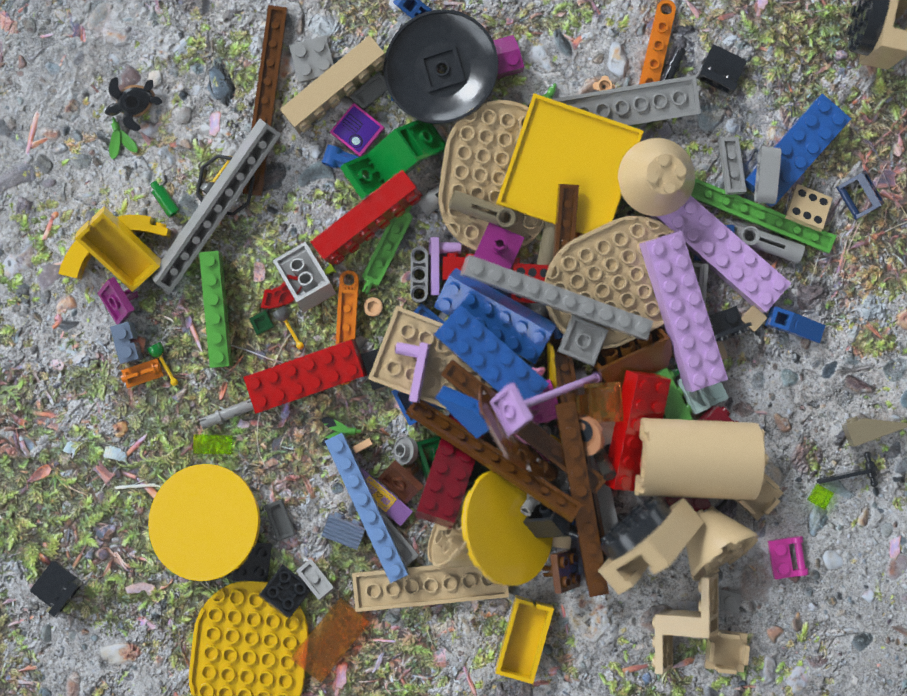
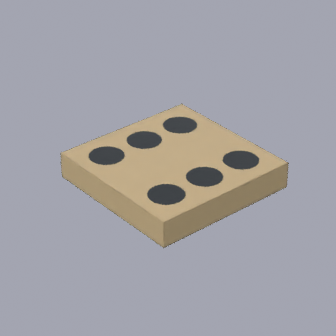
(808, 208)

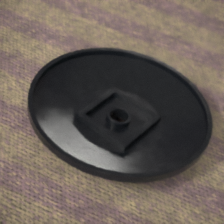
(438, 40)

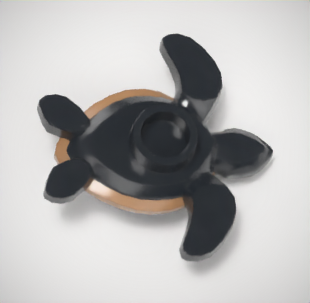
(131, 101)

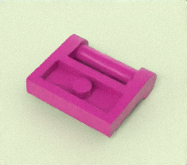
(781, 558)

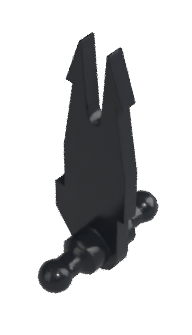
(870, 469)

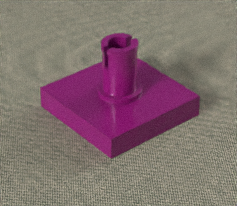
(499, 246)
(117, 300)

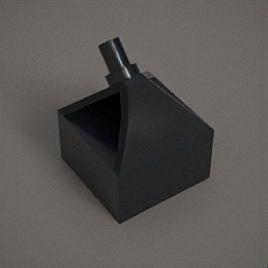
(547, 523)

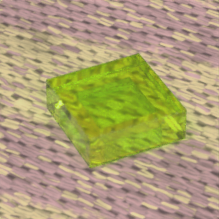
(820, 496)

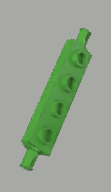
(386, 250)

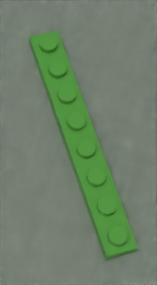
(761, 216)

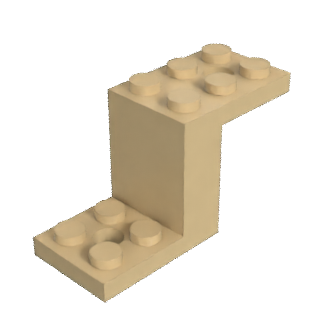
(686, 623)

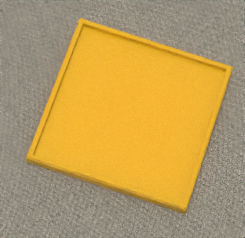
(567, 148)

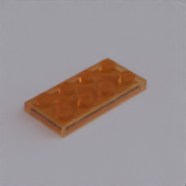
(330, 640)

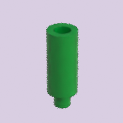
(164, 199)

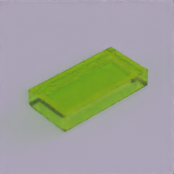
(212, 444)

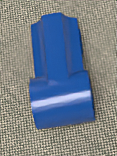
(336, 157)

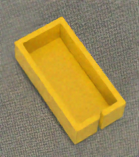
(118, 248)
(524, 639)

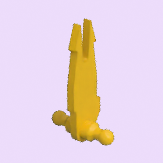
(551, 370)

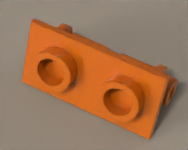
(141, 373)

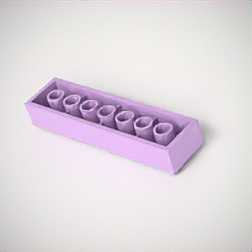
(727, 255)
(683, 311)

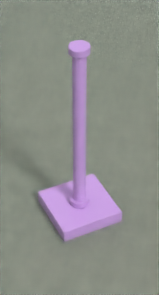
(514, 412)

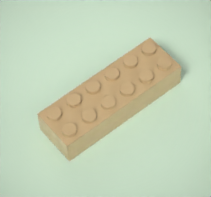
(334, 85)

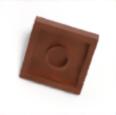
(401, 481)

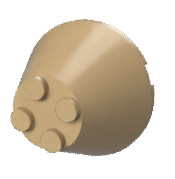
(656, 177)
(717, 542)
(447, 545)

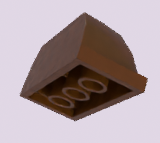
(651, 357)

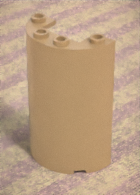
(701, 459)

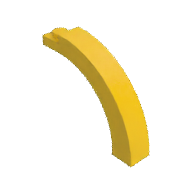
(78, 257)

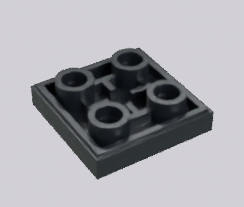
(285, 591)

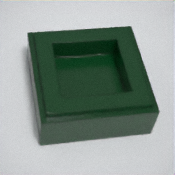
(261, 322)

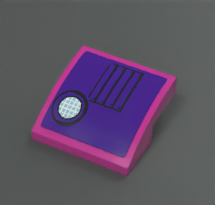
(357, 130)

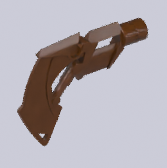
(514, 449)

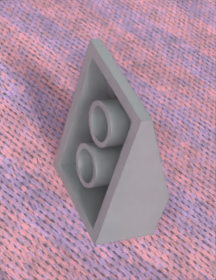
(311, 277)

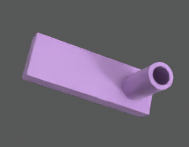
(435, 249)
(421, 353)

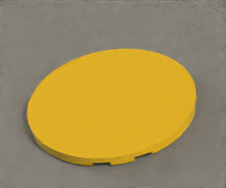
(204, 522)
(496, 532)

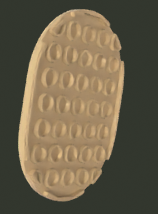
(477, 164)
(611, 270)

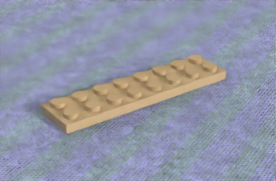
(423, 587)

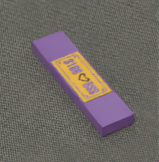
(387, 500)

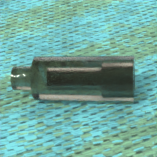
(604, 465)

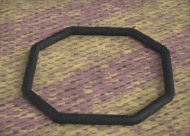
(201, 177)

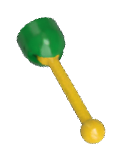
(157, 351)

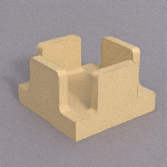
(765, 502)
(727, 652)

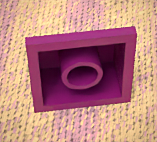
(508, 57)

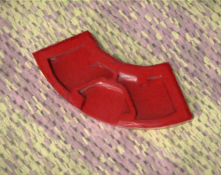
(278, 296)

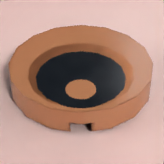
(591, 435)

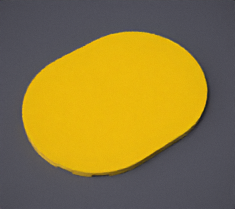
(246, 646)

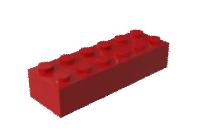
(367, 218)
(305, 376)
(642, 397)

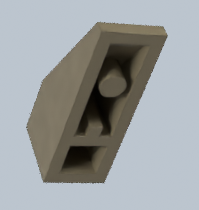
(864, 430)

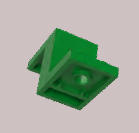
(397, 151)

